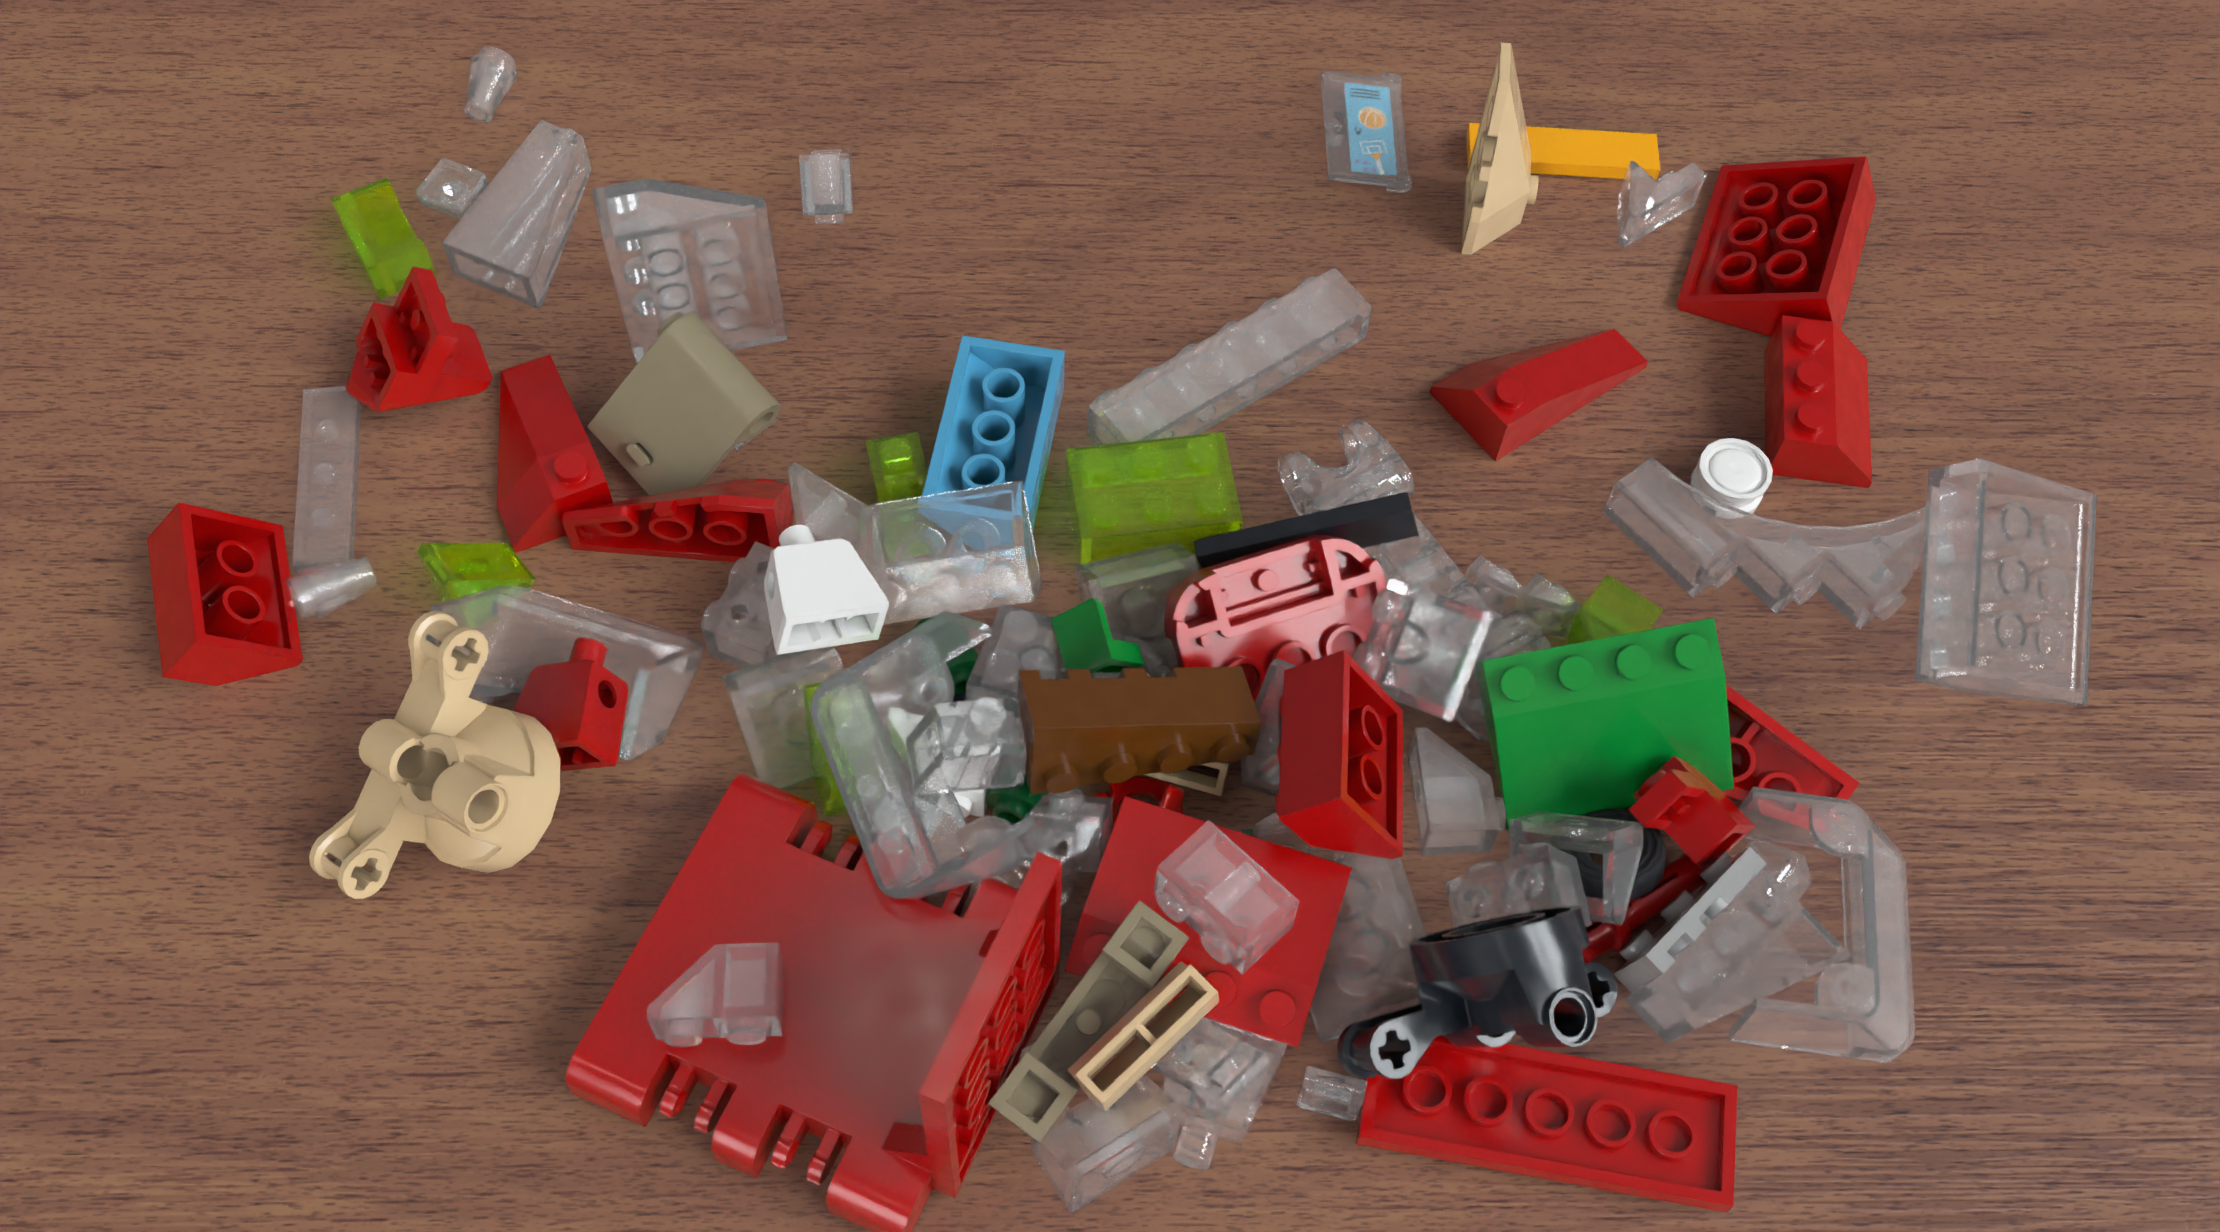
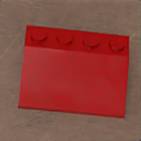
(1780, 242)
(1281, 985)

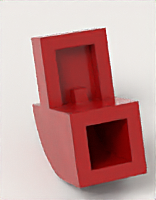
(1690, 811)

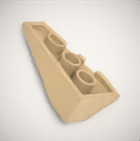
(1500, 165)

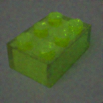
(1150, 494)

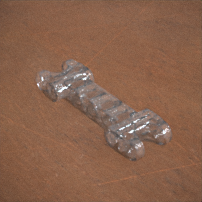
(1378, 472)

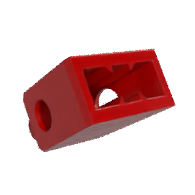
(579, 706)

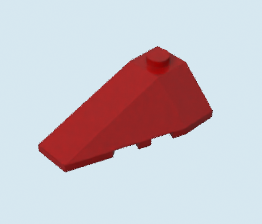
(1528, 391)
(542, 456)
(690, 523)
(1775, 758)

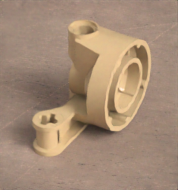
(444, 773)

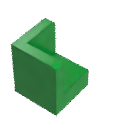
(1088, 643)

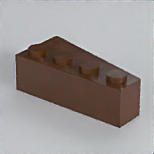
(1132, 724)

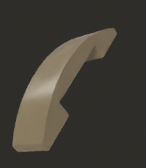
(1116, 982)

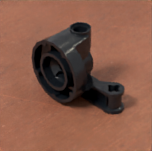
(1483, 987)

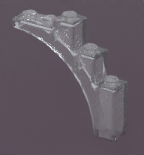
(1779, 561)

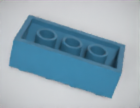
(998, 418)

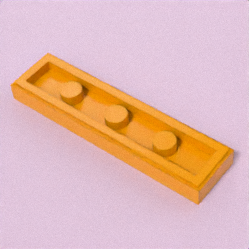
(1584, 151)

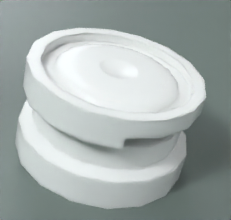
(1733, 473)

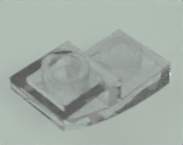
(1543, 602)

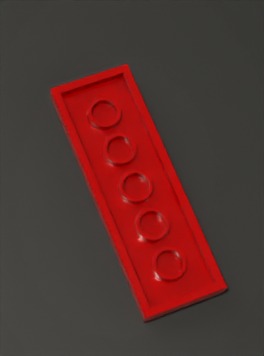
(1561, 1121)

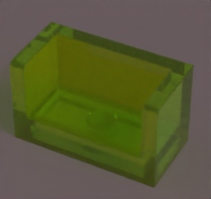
(381, 236)

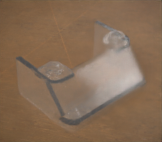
(540, 629)
(863, 724)
(1868, 1001)

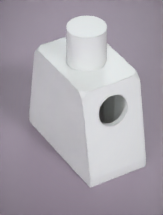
(820, 594)

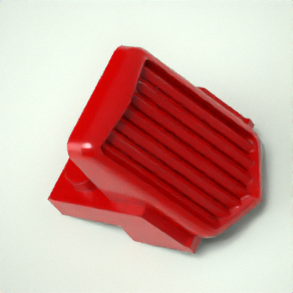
(415, 351)

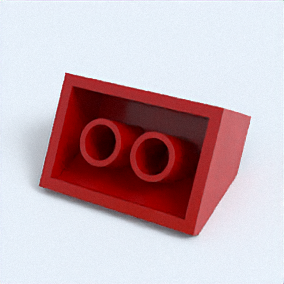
(1816, 404)
(221, 597)
(1341, 759)

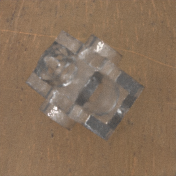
(1094, 825)

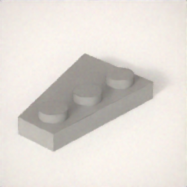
(1653, 954)

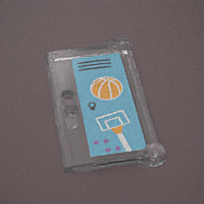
(1370, 135)

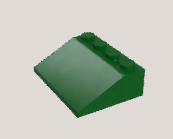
(1601, 716)

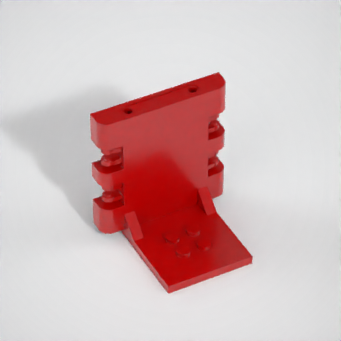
(889, 1009)

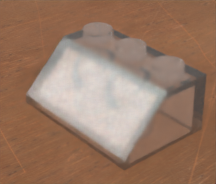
(951, 551)

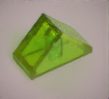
(472, 567)

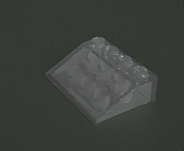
(691, 253)
(2006, 584)

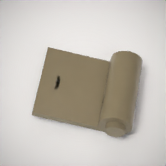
(683, 408)

